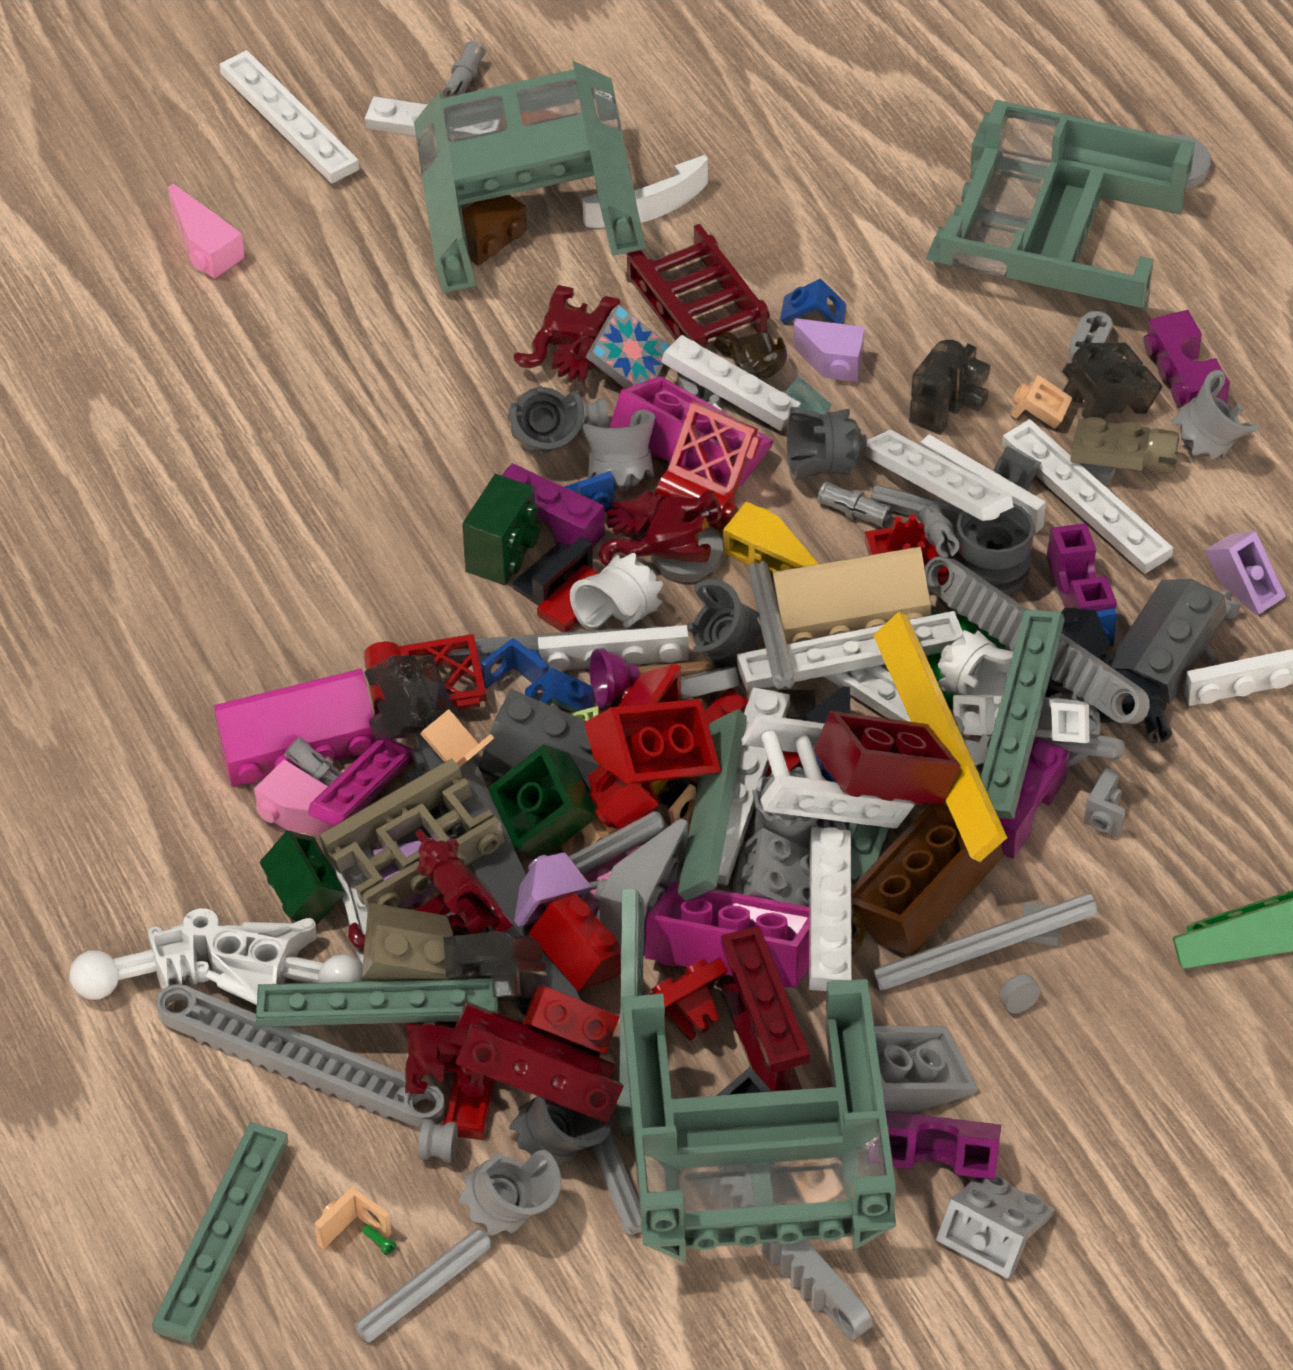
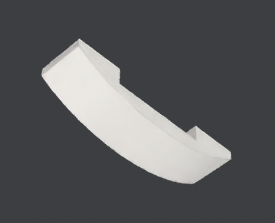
(659, 197)
(1059, 718)

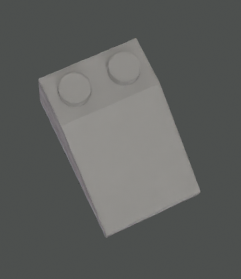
(648, 871)
(920, 1068)

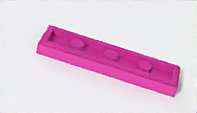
(361, 781)

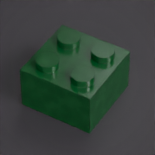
(500, 529)
(543, 801)

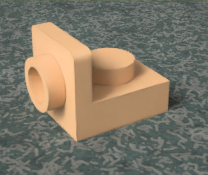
(1042, 401)

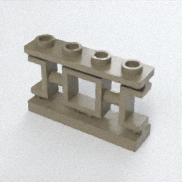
(399, 815)

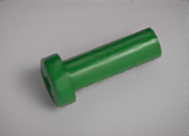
(387, 1245)

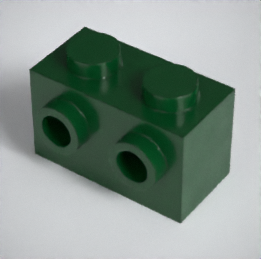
(301, 877)

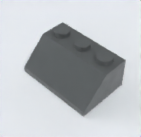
(1171, 633)
(525, 726)

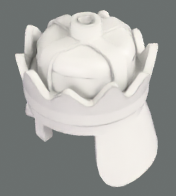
(621, 590)
(974, 666)

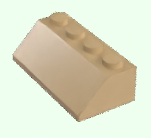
(851, 594)

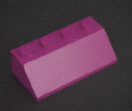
(670, 408)
(324, 712)
(692, 929)

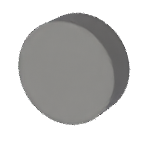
(1019, 993)

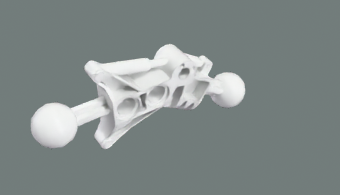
(237, 955)

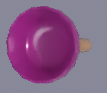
(612, 675)

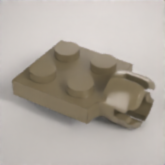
(1124, 446)

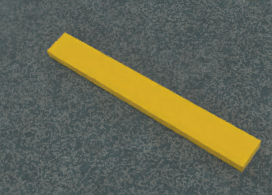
(926, 704)

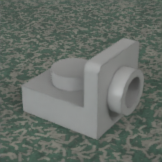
(1102, 804)

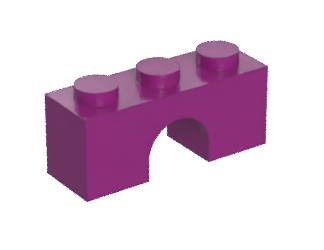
(1174, 344)
(563, 509)
(1072, 564)
(1041, 783)
(963, 1144)

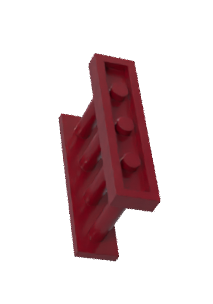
(678, 315)
(762, 1011)
(536, 1062)

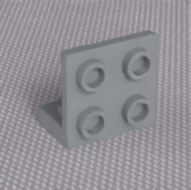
(773, 869)
(992, 1223)

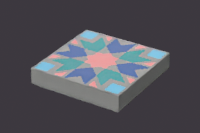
(627, 349)

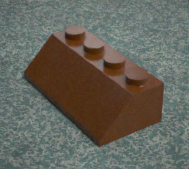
(919, 881)

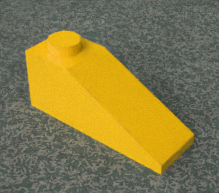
(762, 536)

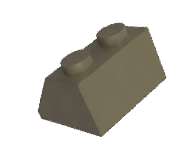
(404, 944)

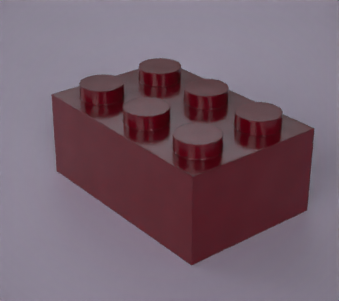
(886, 758)

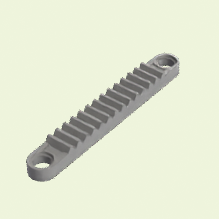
(1002, 618)
(297, 1056)
(819, 1284)

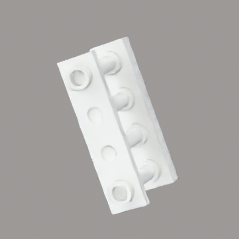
(812, 794)

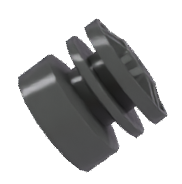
(997, 547)

